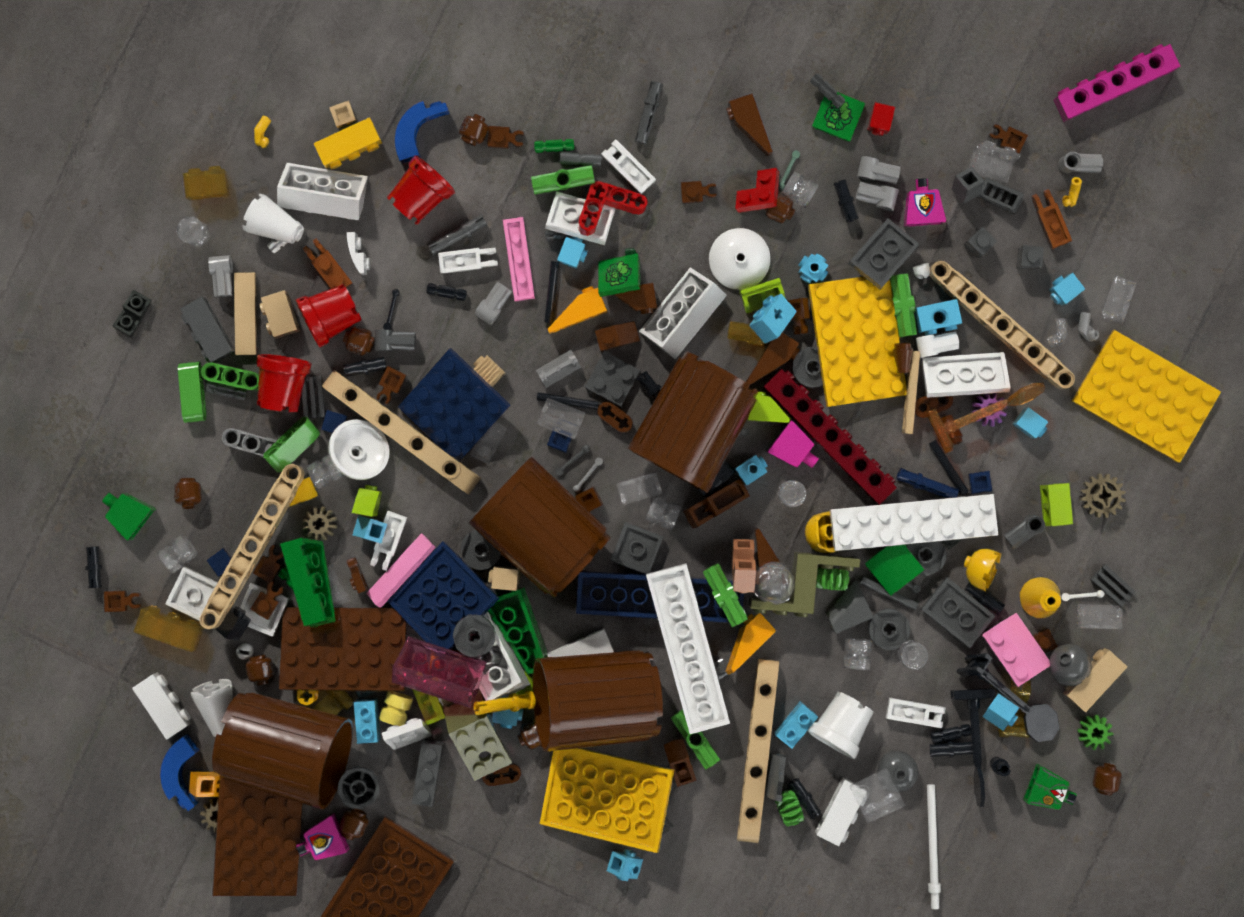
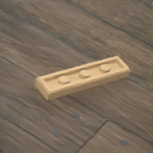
(245, 313)
(910, 397)

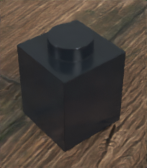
(234, 624)

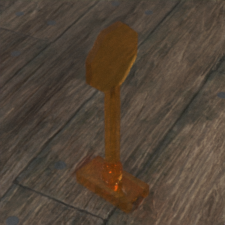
(943, 430)

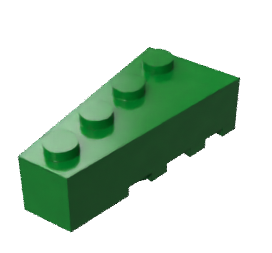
(309, 580)
(519, 627)

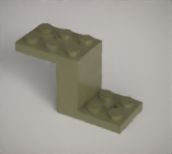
(805, 575)
(475, 735)

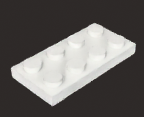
(965, 374)

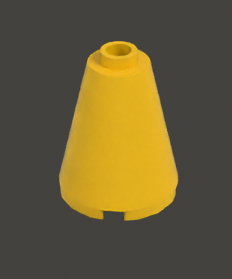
(1040, 597)

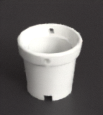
(842, 724)

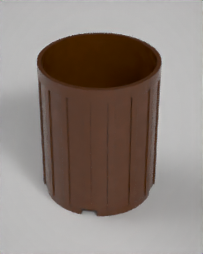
(694, 421)
(540, 528)
(596, 699)
(283, 749)

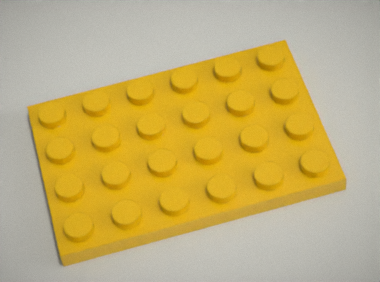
(856, 340)
(1146, 396)
(607, 798)

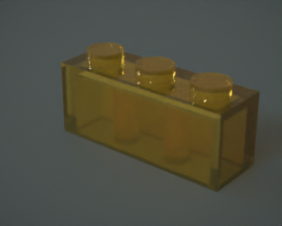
(169, 628)

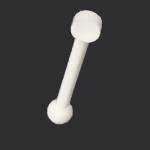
(1065, 597)

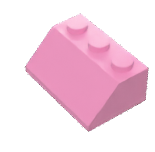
(1016, 649)

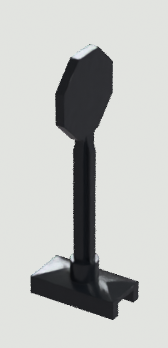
(973, 703)
(1039, 720)

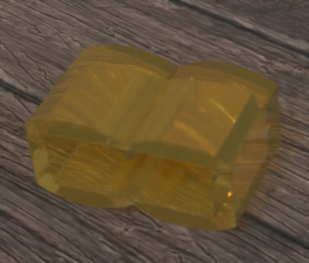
(206, 184)

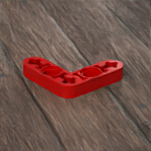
(606, 198)

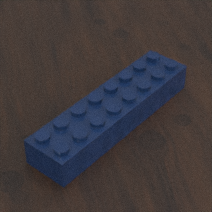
(631, 597)

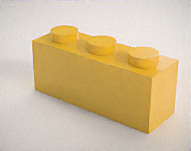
(348, 143)

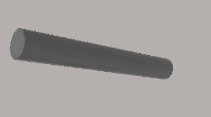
(896, 596)

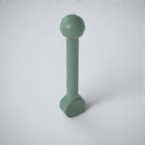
(795, 155)

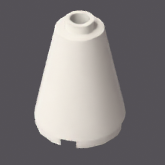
(271, 221)
(212, 703)

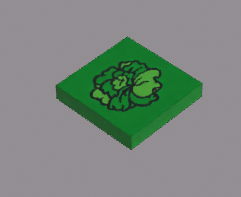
(839, 121)
(619, 275)

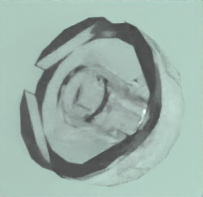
(774, 583)

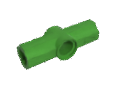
(548, 182)
(903, 305)
(724, 595)
(703, 749)

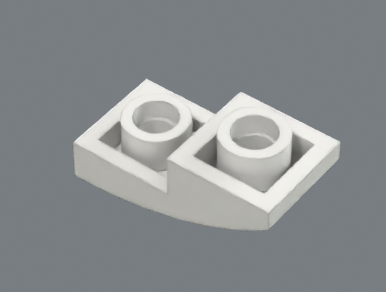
(359, 259)

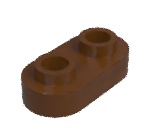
(932, 403)

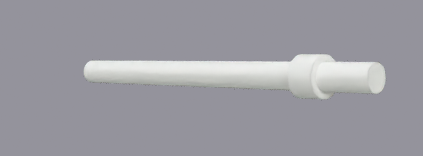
(933, 887)

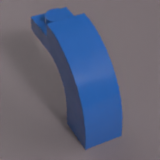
(410, 124)
(172, 771)

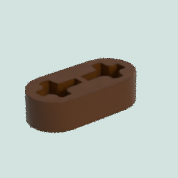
(618, 413)
(506, 779)

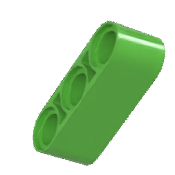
(222, 376)
(192, 392)
(291, 444)

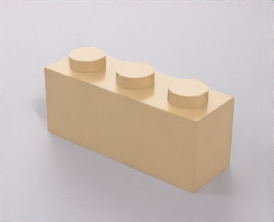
(1104, 672)

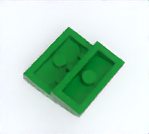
(894, 567)

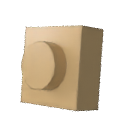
(343, 114)

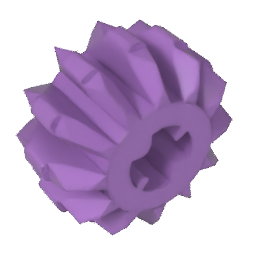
(983, 402)

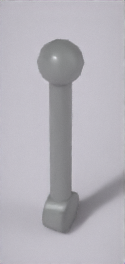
(577, 488)

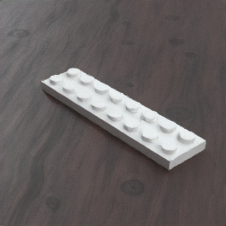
(913, 522)
(688, 648)

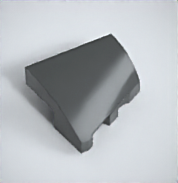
(849, 609)
(775, 776)

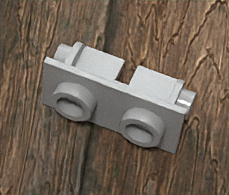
(558, 368)

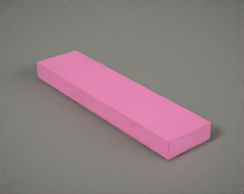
(518, 259)
(400, 570)

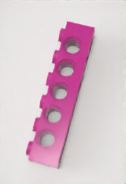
(1166, 63)

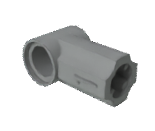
(1082, 163)
(871, 170)
(883, 197)
(221, 269)
(491, 307)

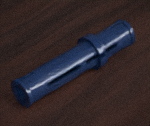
(927, 484)

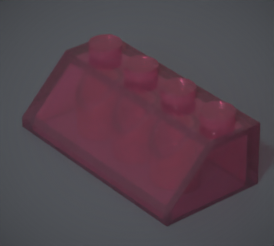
(438, 672)

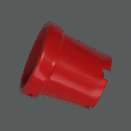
(420, 190)
(328, 313)
(281, 381)

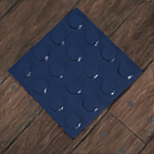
(454, 405)
(441, 595)

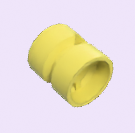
(395, 710)

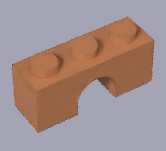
(743, 566)

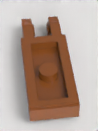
(1052, 220)
(328, 266)

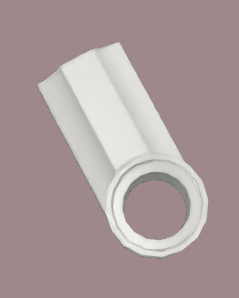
(932, 345)

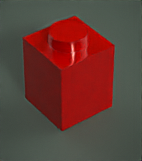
(880, 119)

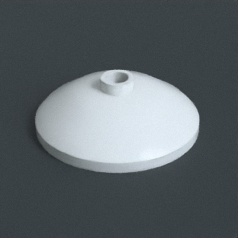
(735, 273)
(368, 444)

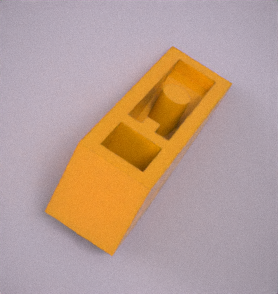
(584, 307)
(749, 638)
(204, 784)

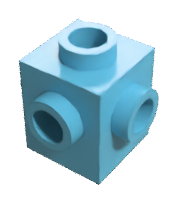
(813, 276)
(625, 865)

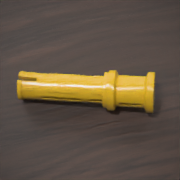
(512, 702)

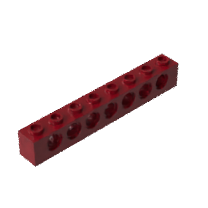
(886, 482)

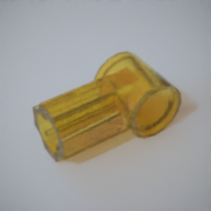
(743, 332)

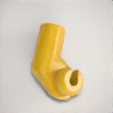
(259, 131)
(1074, 191)

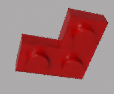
(762, 196)

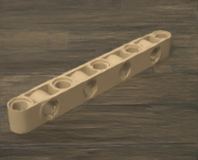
(1013, 336)
(401, 431)
(243, 560)
(758, 751)

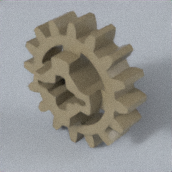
(1101, 487)

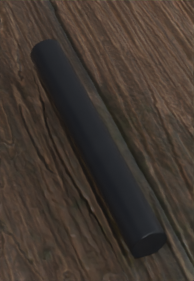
(551, 292)
(568, 401)
(948, 467)

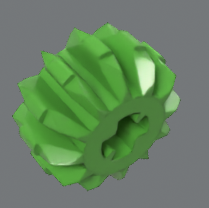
(832, 579)
(1087, 731)
(790, 809)

